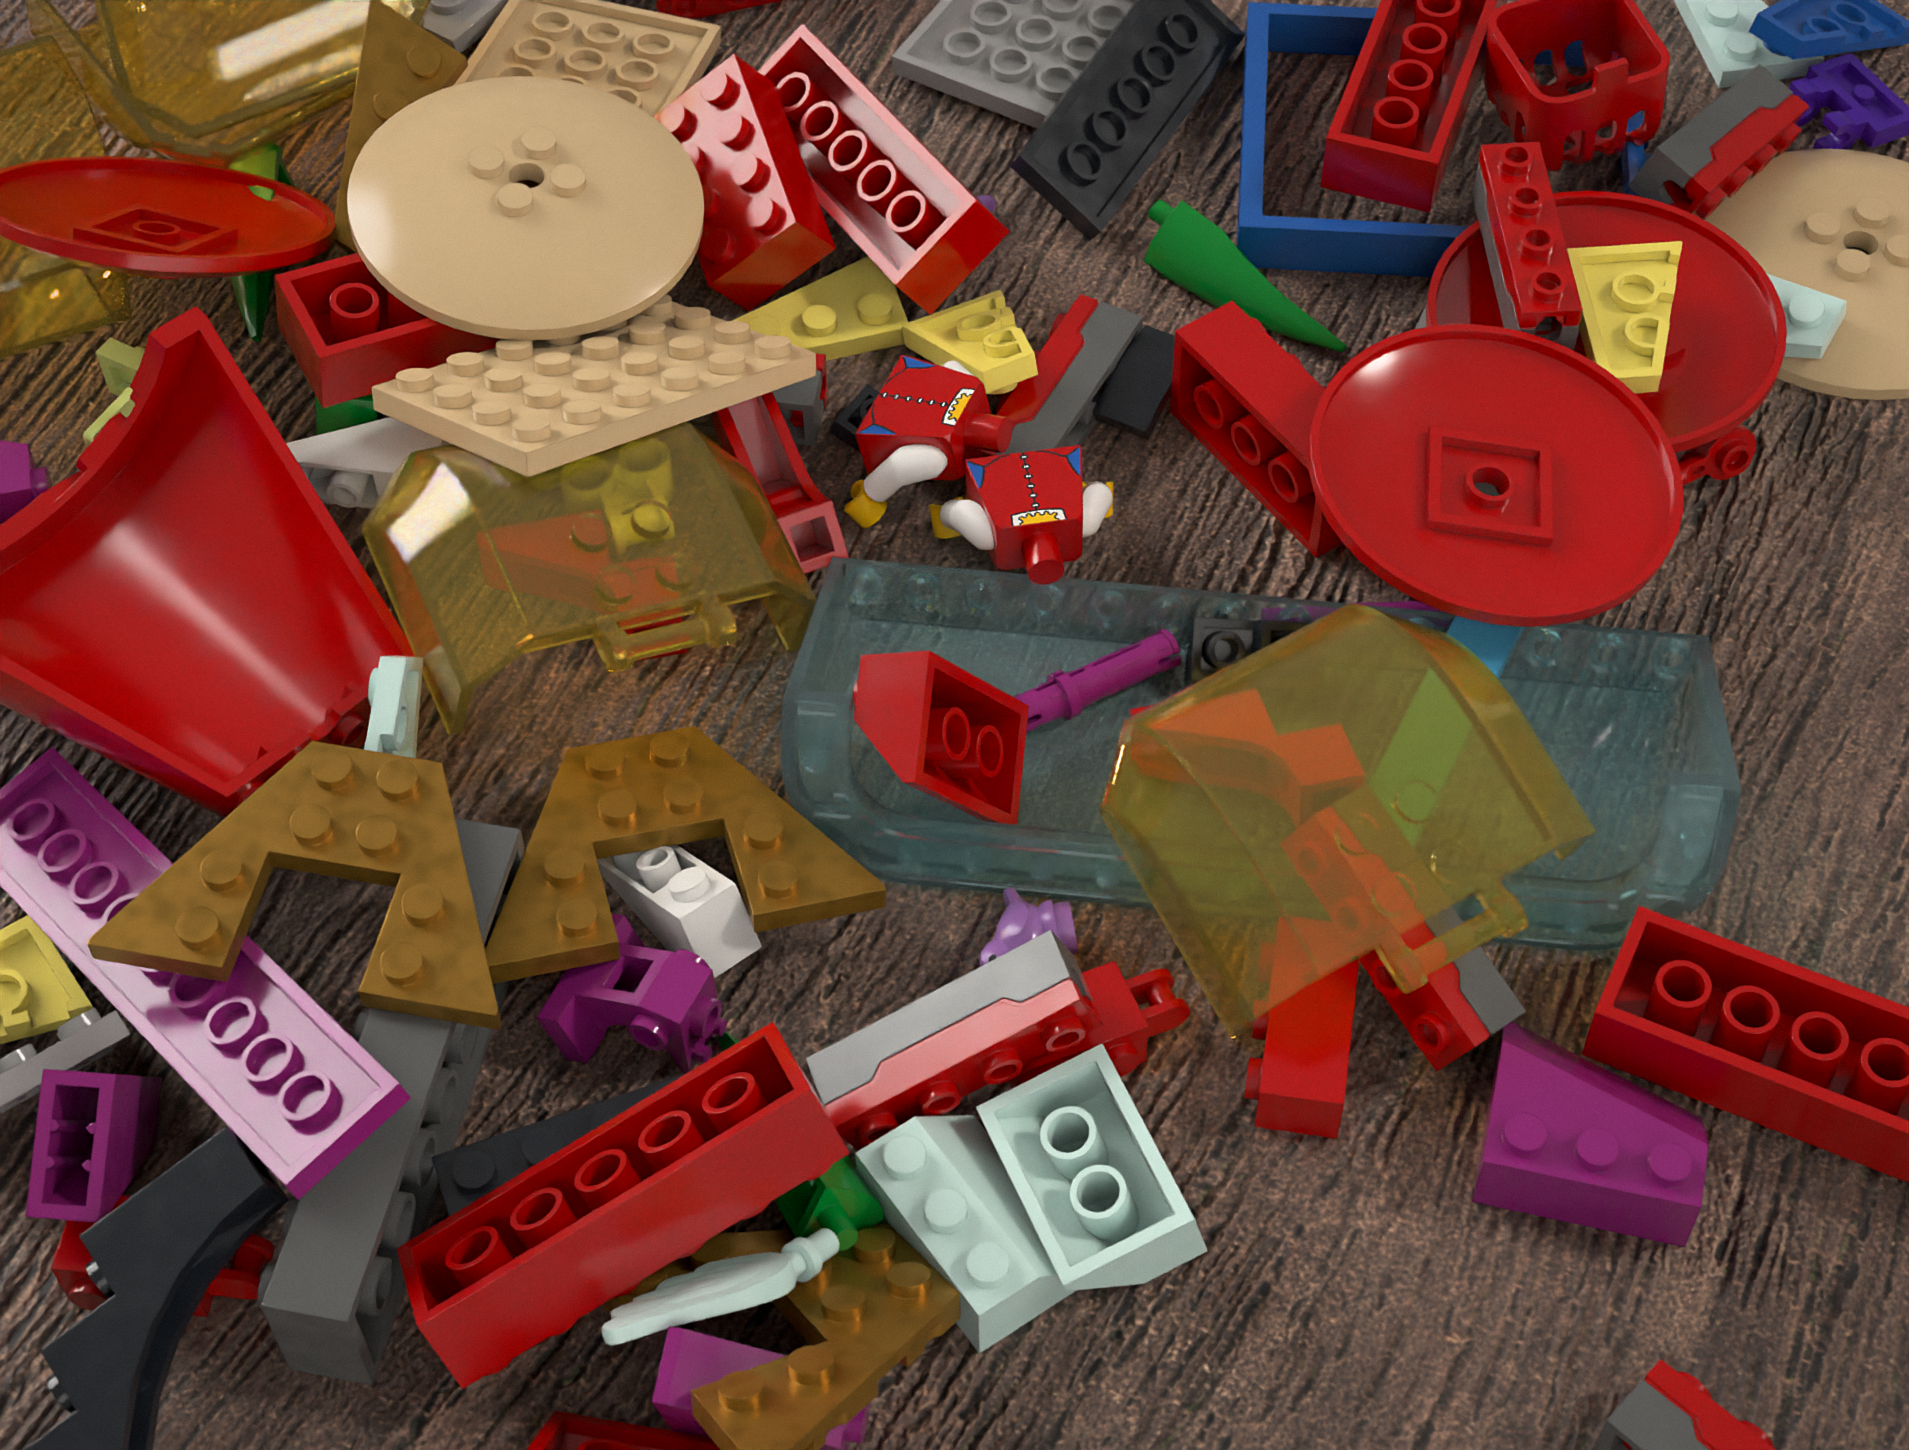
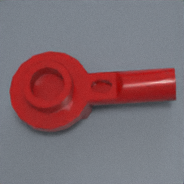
(1721, 457)

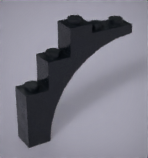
(154, 1267)

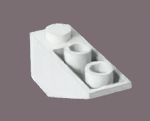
(358, 461)
(684, 904)

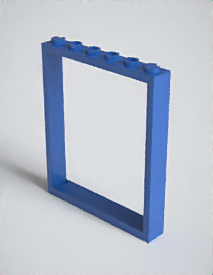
(1338, 243)

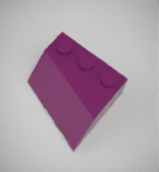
(1587, 1145)

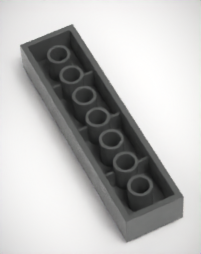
(339, 1262)

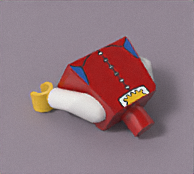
(921, 431)
(1027, 510)

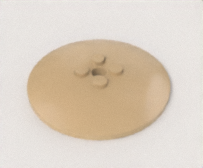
(1798, 227)
(502, 260)

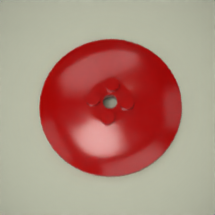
(159, 217)
(1723, 318)
(1569, 447)

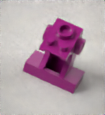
(668, 1010)

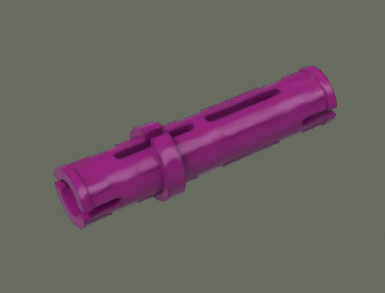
(1070, 692)

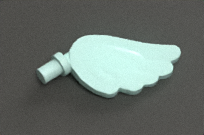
(721, 1288)

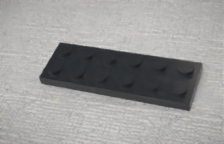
(1125, 107)

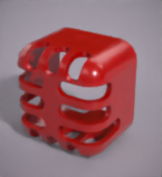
(1618, 86)

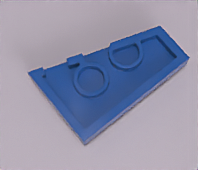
(1828, 27)

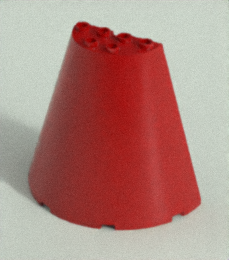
(190, 589)

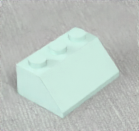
(1091, 1176)
(964, 1217)

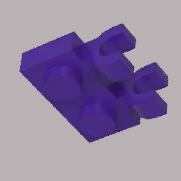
(1858, 102)

